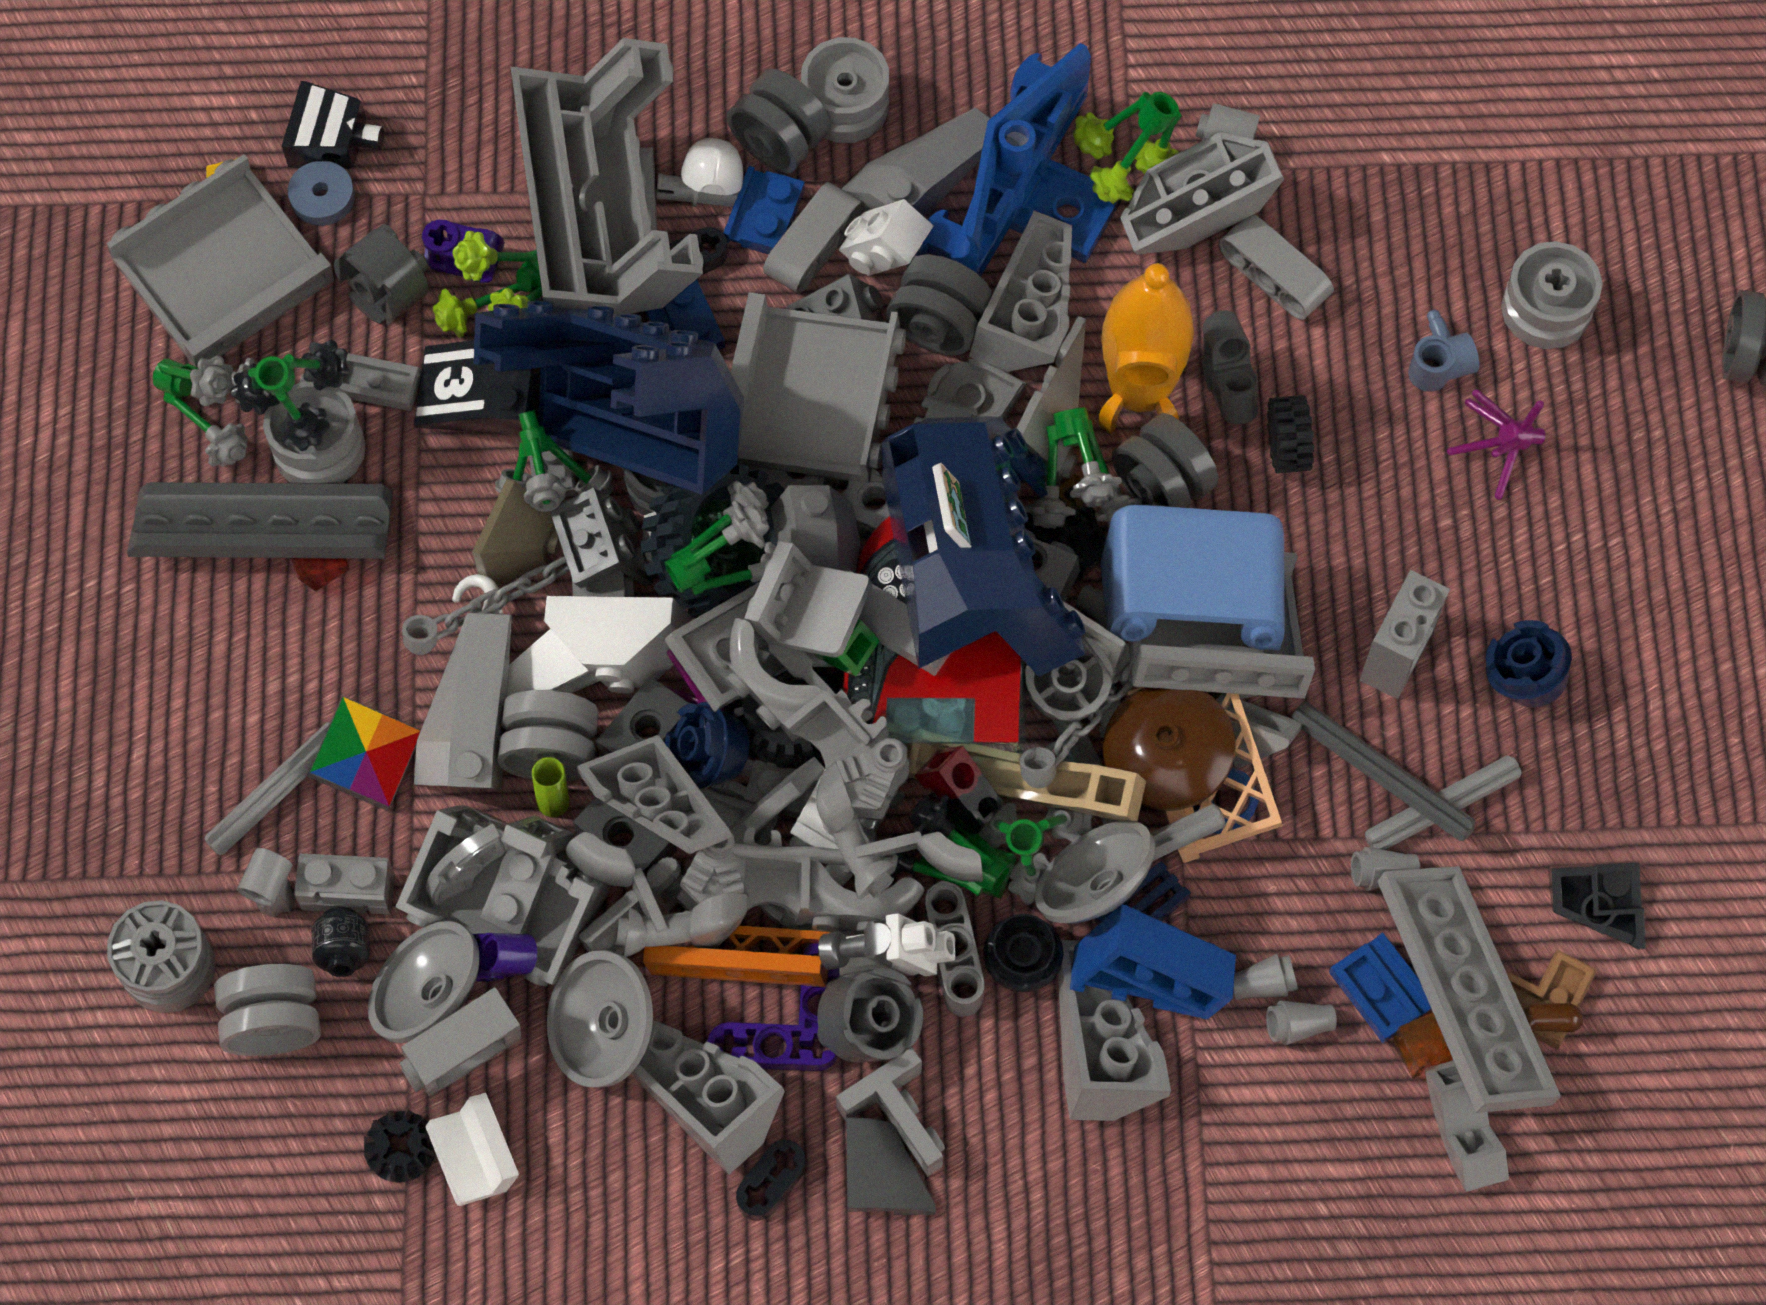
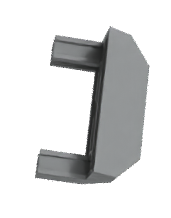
(591, 186)

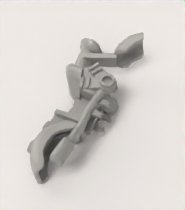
(859, 760)
(733, 879)

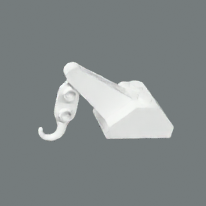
(592, 641)

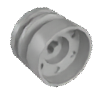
(175, 974)

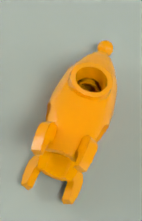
(1145, 345)

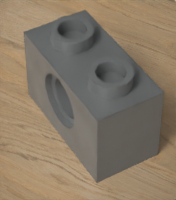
(650, 707)
(607, 822)

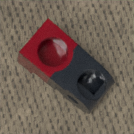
(971, 796)

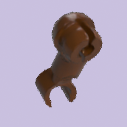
(1554, 1017)

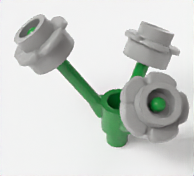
(544, 489)

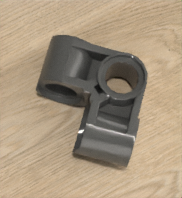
(1229, 368)

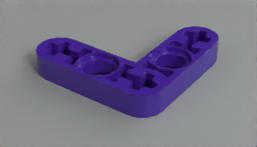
(806, 1030)

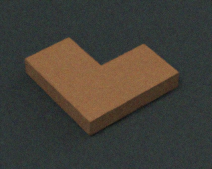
(1563, 982)

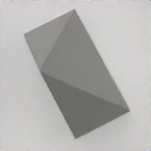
(1269, 729)

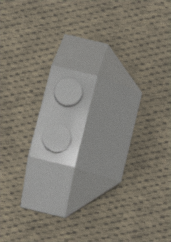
(1200, 193)

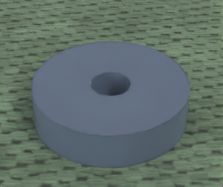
(326, 208)

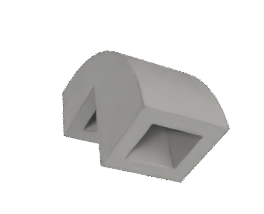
(1467, 1137)

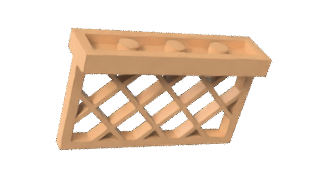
(1248, 829)

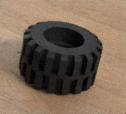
(775, 745)

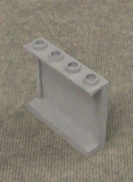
(218, 262)
(814, 389)
(1217, 660)

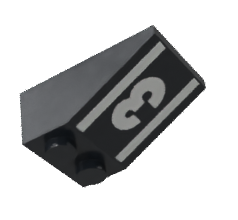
(472, 396)

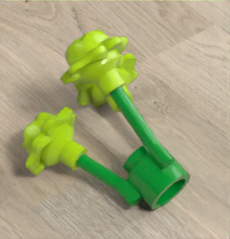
(1094, 136)
(473, 258)

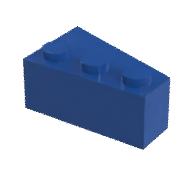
(1154, 962)

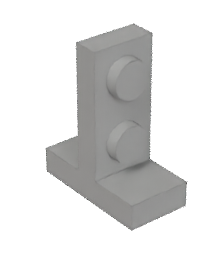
(523, 871)
(897, 1106)

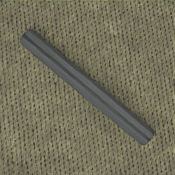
(1384, 772)

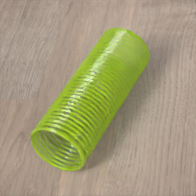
(550, 787)

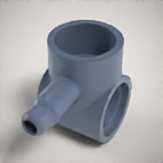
(1454, 354)

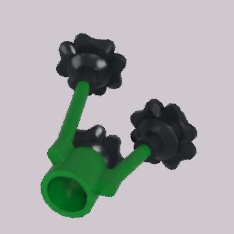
(272, 379)
(933, 816)

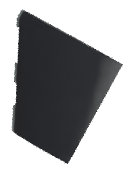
(1078, 533)
(1601, 897)

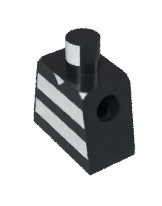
(327, 128)

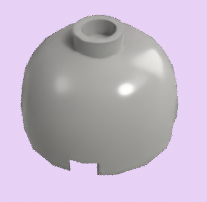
(1073, 688)

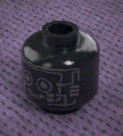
(340, 942)

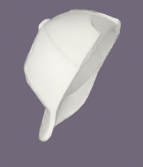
(713, 167)

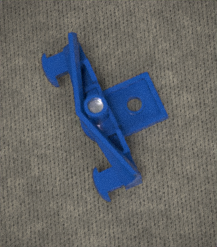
(1019, 172)

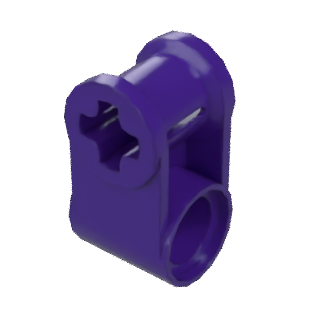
(436, 243)
(505, 955)

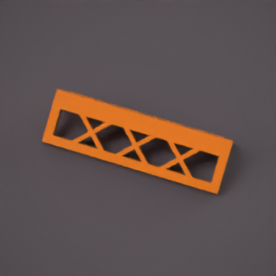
(744, 964)

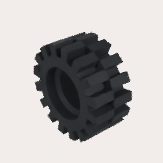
(1290, 434)

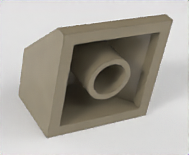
(514, 537)

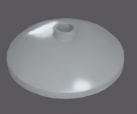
(1096, 872)
(423, 981)
(599, 1019)

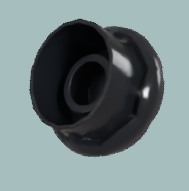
(1023, 953)

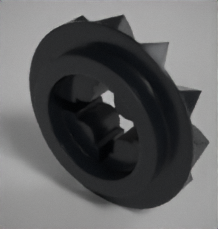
(399, 1167)

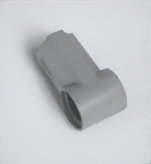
(267, 882)

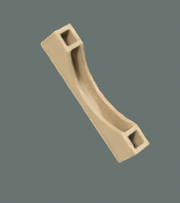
(1075, 788)

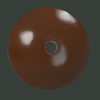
(1187, 766)

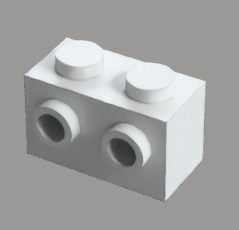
(885, 237)

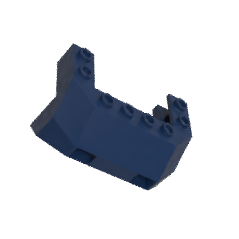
(670, 425)
(981, 588)

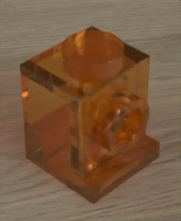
(1421, 1043)

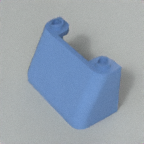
(1194, 569)

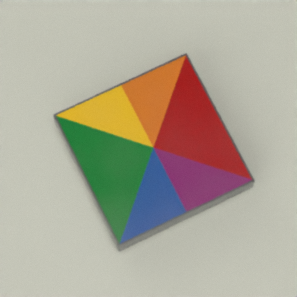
(364, 753)

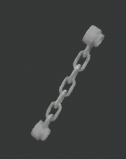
(426, 627)
(1040, 764)

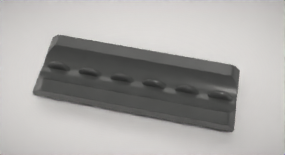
(261, 520)

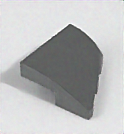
(882, 1171)

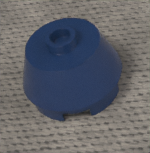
(1529, 664)
(709, 744)

